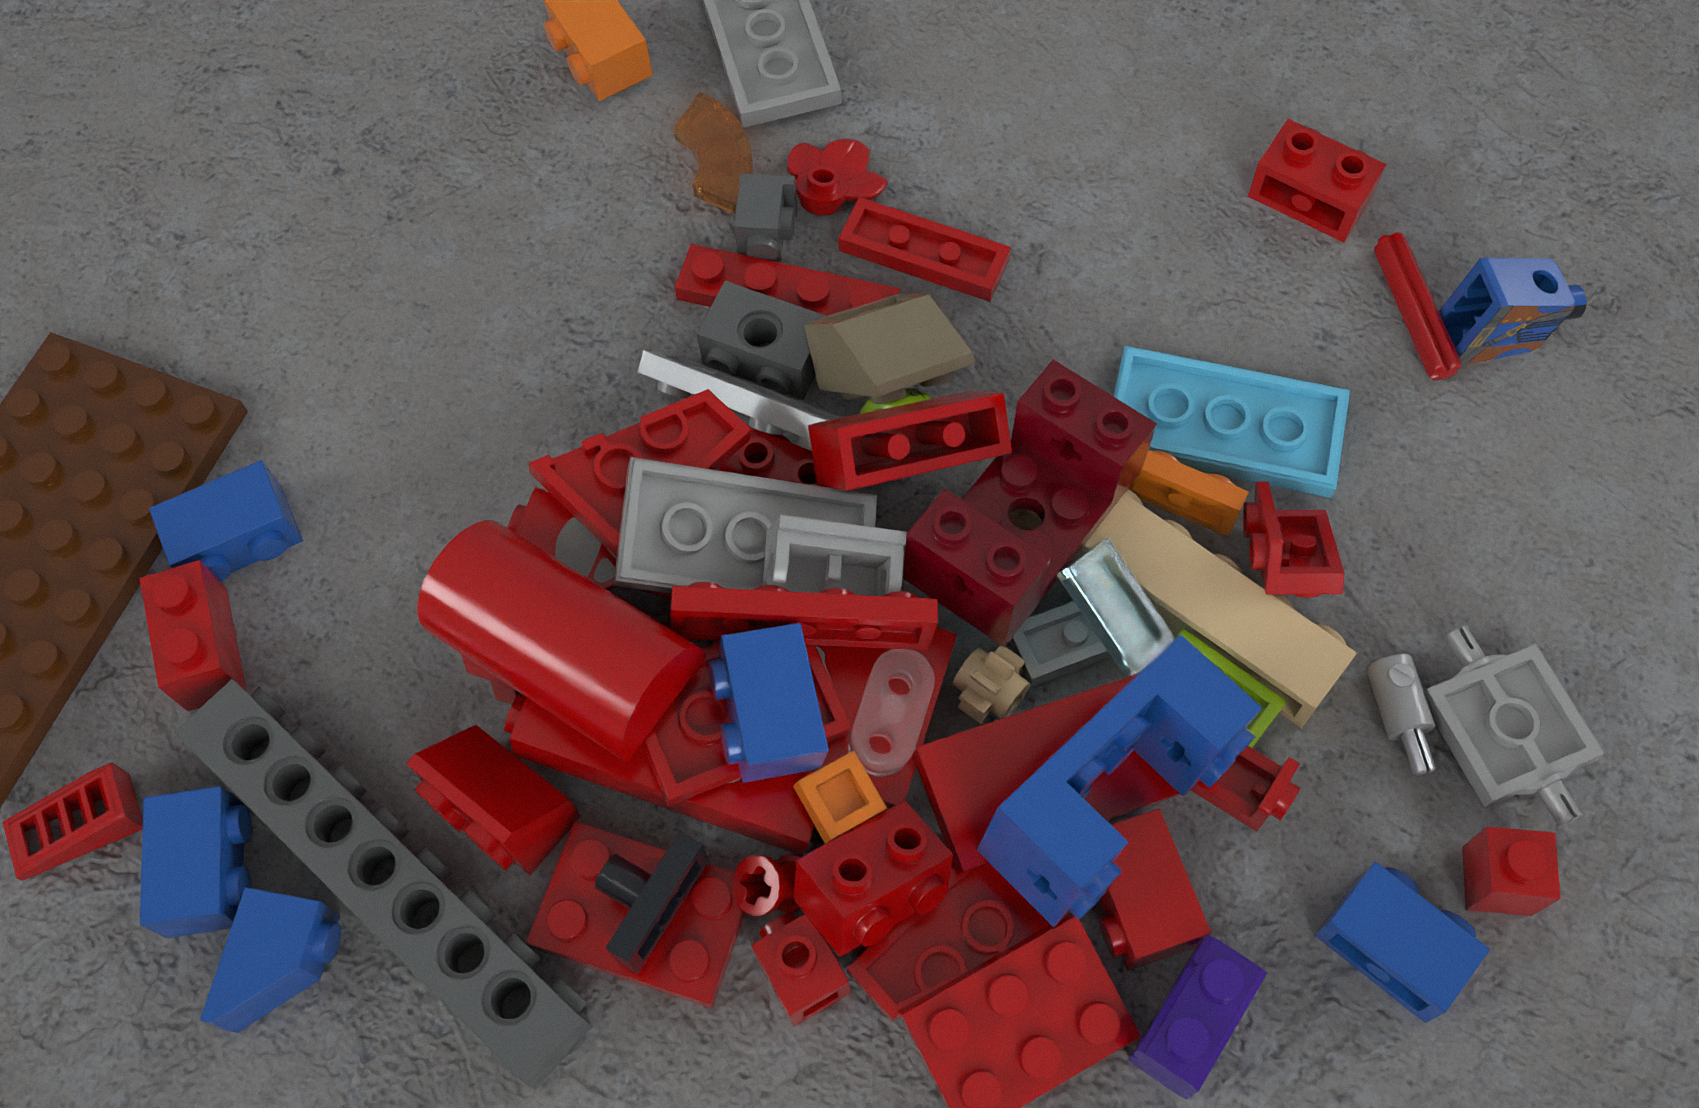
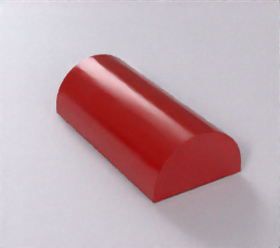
(555, 636)

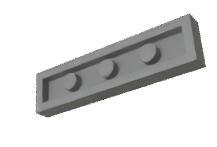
(767, 408)

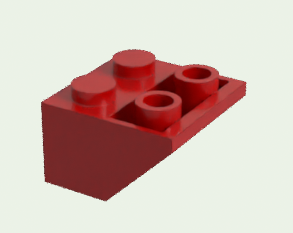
(493, 798)

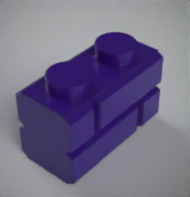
(1197, 1017)

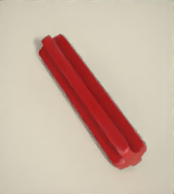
(1417, 306)

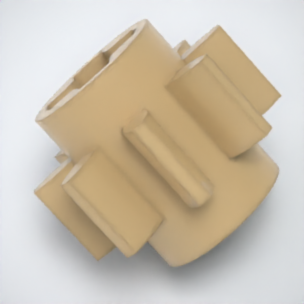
(991, 683)

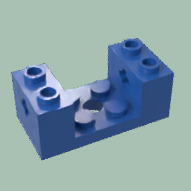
(1176, 717)

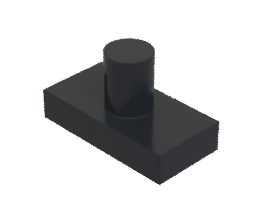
(650, 897)

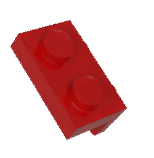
(1291, 548)

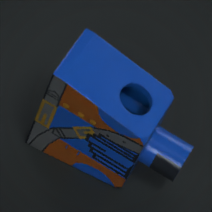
(1509, 307)

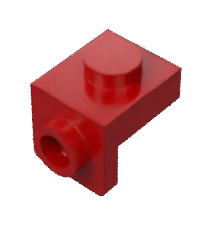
(1253, 788)

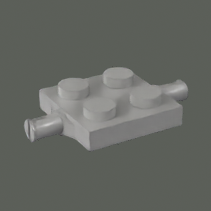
(1511, 726)

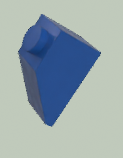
(270, 956)

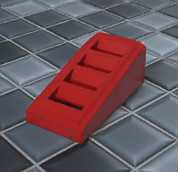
(119, 821)

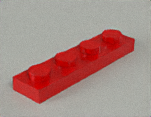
(818, 291)
(826, 617)

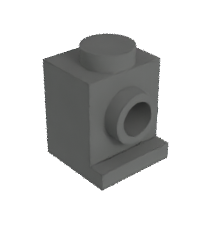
(765, 214)

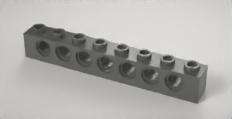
(224, 737)

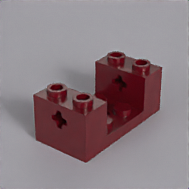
(1068, 465)

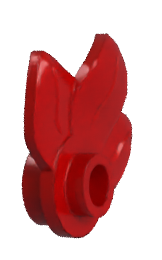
(833, 175)

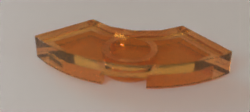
(719, 148)

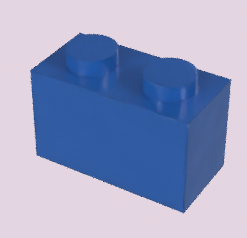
(227, 522)
(769, 703)
(193, 861)
(1403, 941)

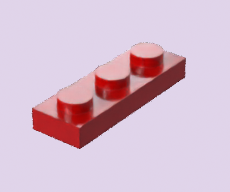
(924, 249)

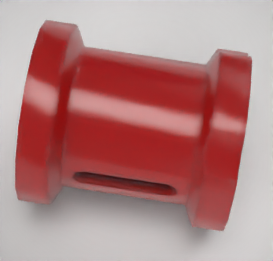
(765, 884)

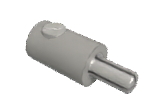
(1403, 708)

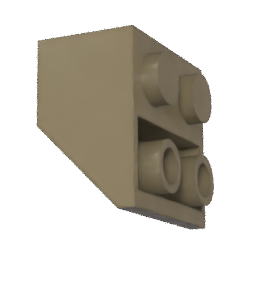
(886, 348)

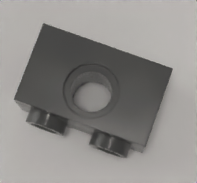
(747, 317)

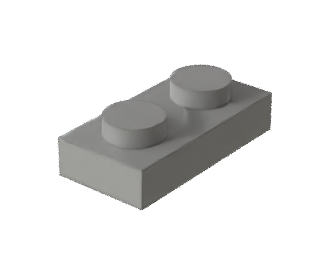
(1056, 644)

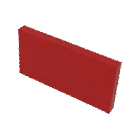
(985, 765)

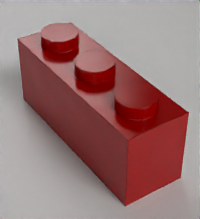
(909, 439)

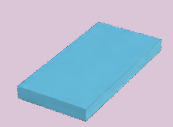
(1238, 419)

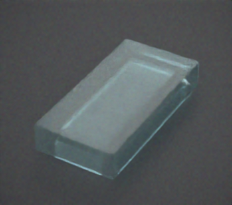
(1116, 607)

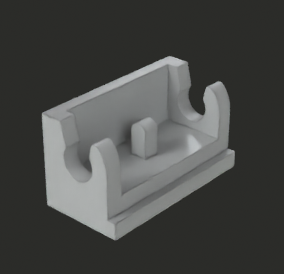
(829, 554)

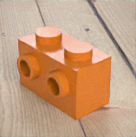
(599, 44)

